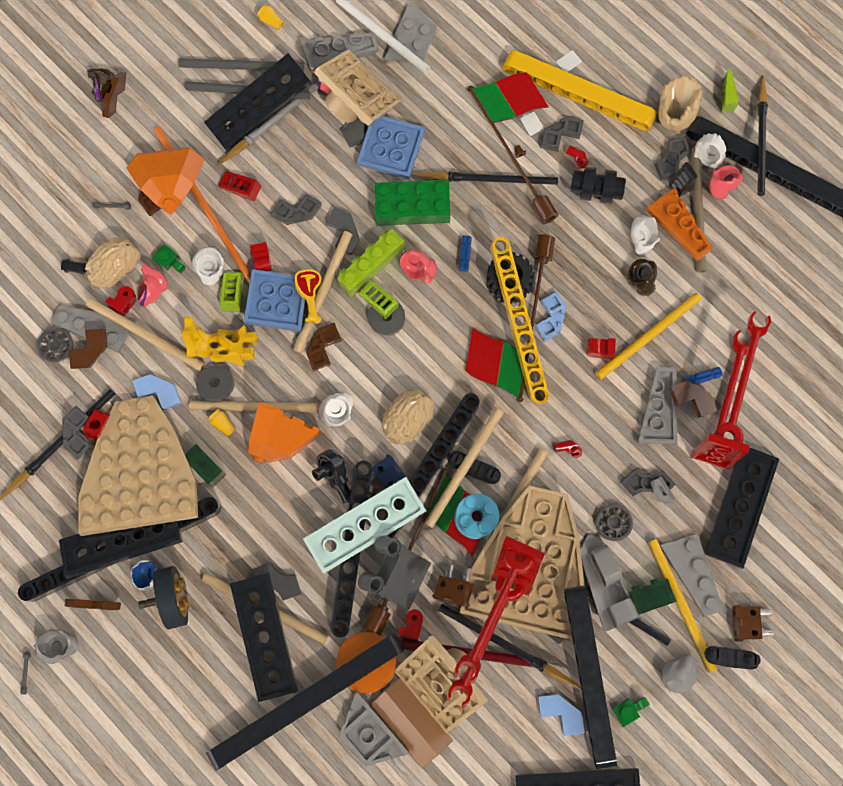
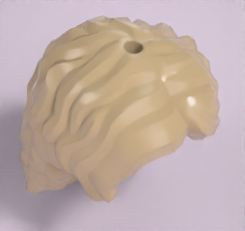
(679, 103)
(112, 262)
(407, 416)

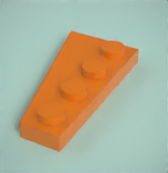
(677, 221)

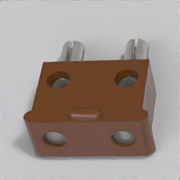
(454, 590)
(745, 623)

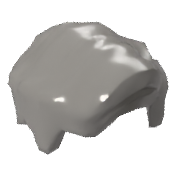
(54, 646)
(680, 674)

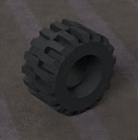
(523, 269)

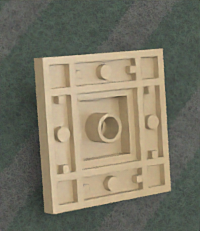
(355, 90)
(429, 677)

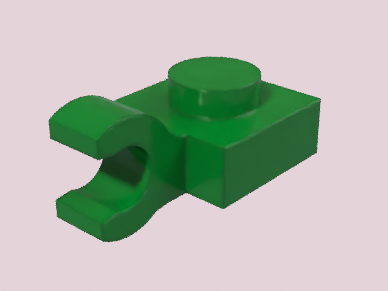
(167, 258)
(628, 712)

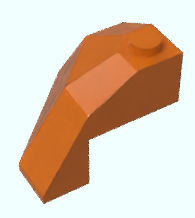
(166, 175)
(277, 436)

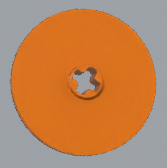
(355, 646)

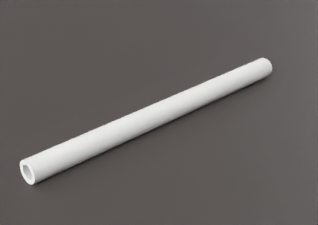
(384, 35)

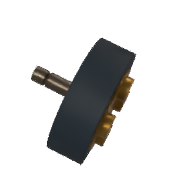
(169, 598)

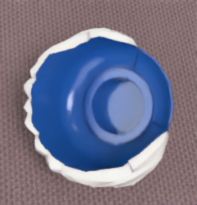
(142, 575)

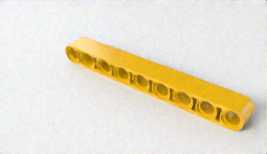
(581, 91)
(521, 311)

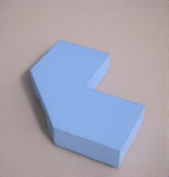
(556, 310)
(151, 385)
(571, 717)

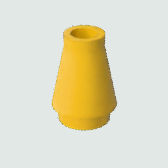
(270, 17)
(221, 422)

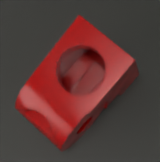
(261, 256)
(123, 301)
(601, 348)
(95, 424)
(414, 623)

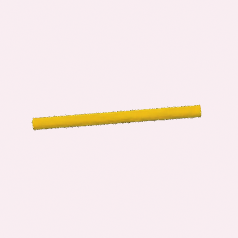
(648, 336)
(681, 603)

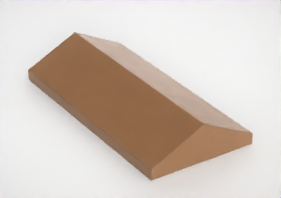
(411, 723)

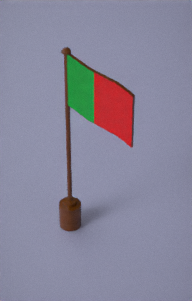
(509, 100)
(499, 361)
(379, 615)

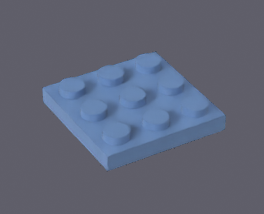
(391, 147)
(274, 301)

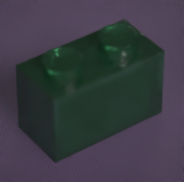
(204, 466)
(652, 596)

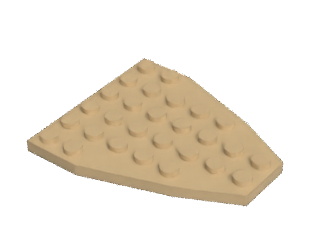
(136, 472)
(547, 524)

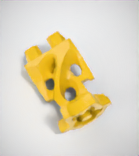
(233, 351)

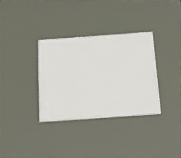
(569, 61)
(532, 123)

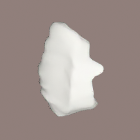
(710, 150)
(644, 234)
(208, 265)
(336, 409)

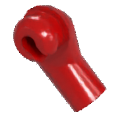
(579, 155)
(570, 447)

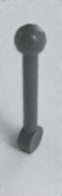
(127, 206)
(26, 656)

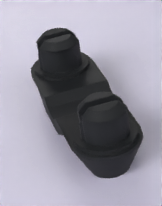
(477, 470)
(732, 657)

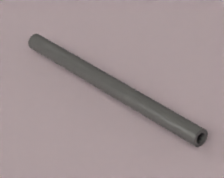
(228, 64)
(233, 89)

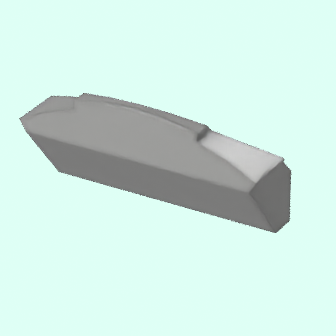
(662, 491)

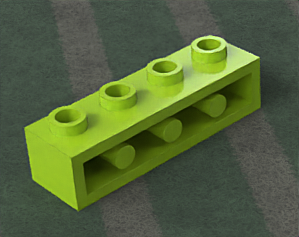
(374, 259)

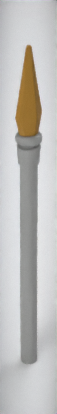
(254, 135)

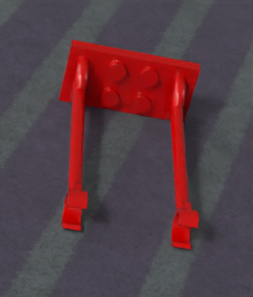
(716, 448)
(514, 570)

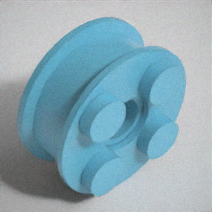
(489, 516)

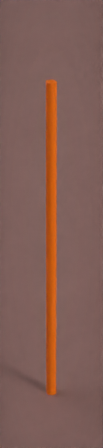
(209, 213)

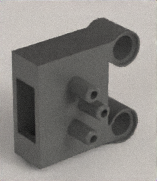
(399, 574)

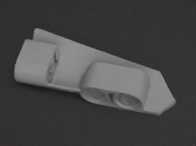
(606, 586)

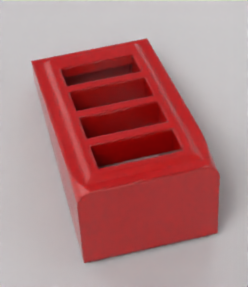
(250, 190)

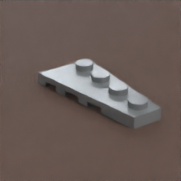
(324, 49)
(79, 320)
(661, 413)
(692, 567)

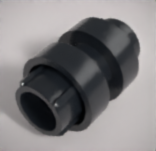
(593, 184)

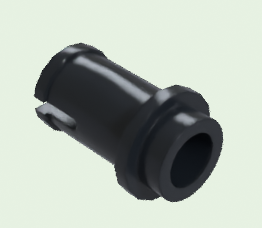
(72, 266)

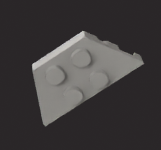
(414, 32)
(369, 734)

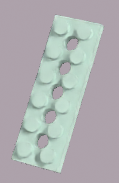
(362, 539)

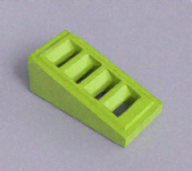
(729, 93)
(231, 304)
(383, 312)

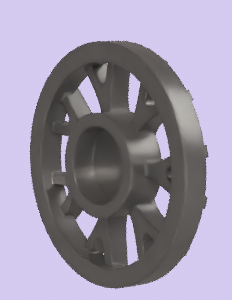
(55, 345)
(614, 522)

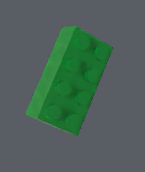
(412, 202)

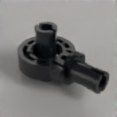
(332, 468)

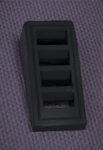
(684, 179)

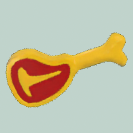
(306, 284)

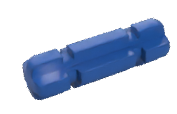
(465, 253)
(704, 376)

